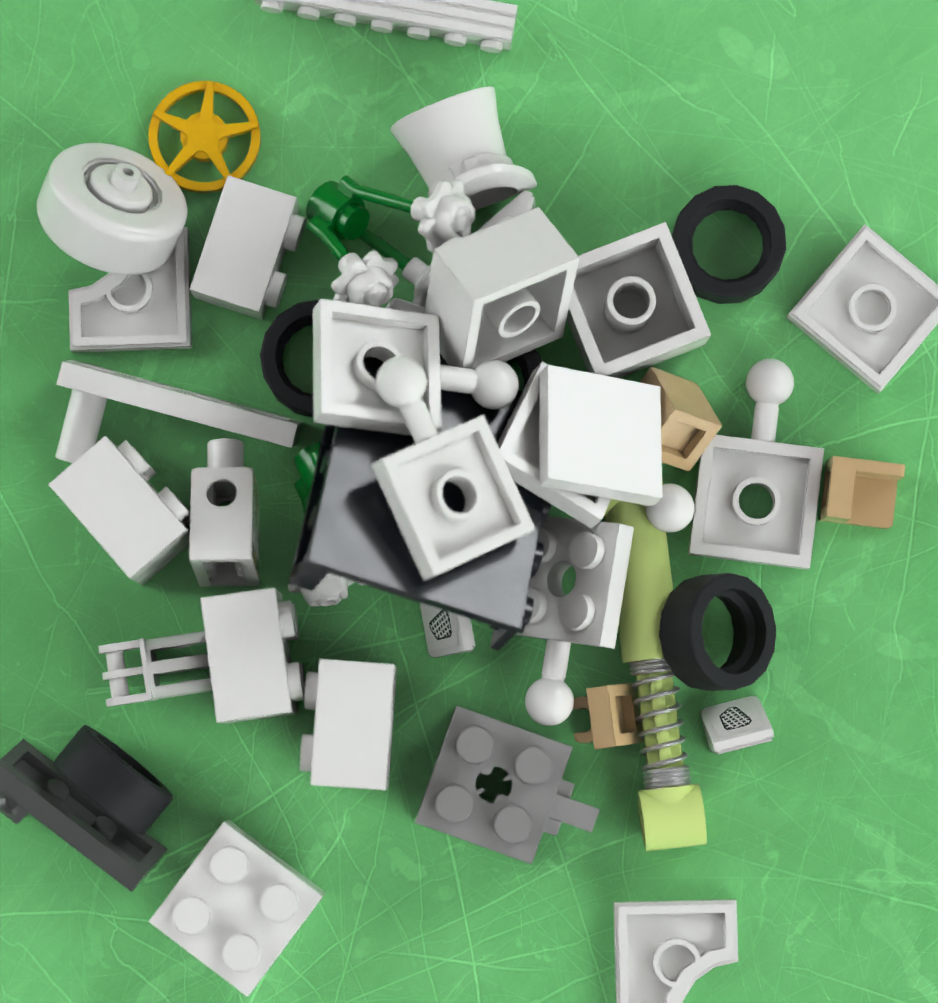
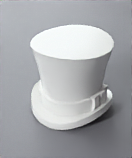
(463, 143)

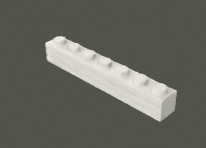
(456, 21)

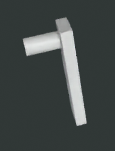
(94, 385)

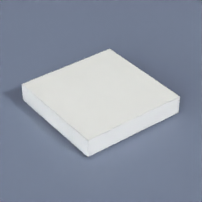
(869, 309)
(600, 435)

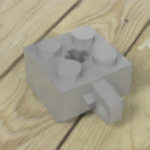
(512, 821)

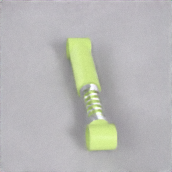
(670, 806)

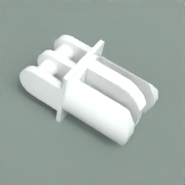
(152, 669)

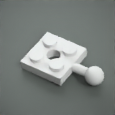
(349, 395)
(521, 454)
(785, 470)
(417, 474)
(584, 615)

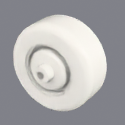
(111, 208)

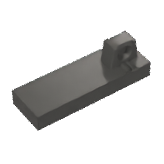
(37, 788)

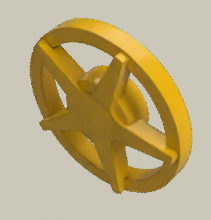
(204, 135)

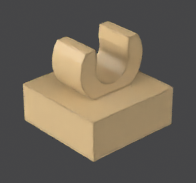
(611, 716)

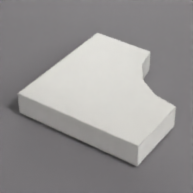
(135, 309)
(670, 946)

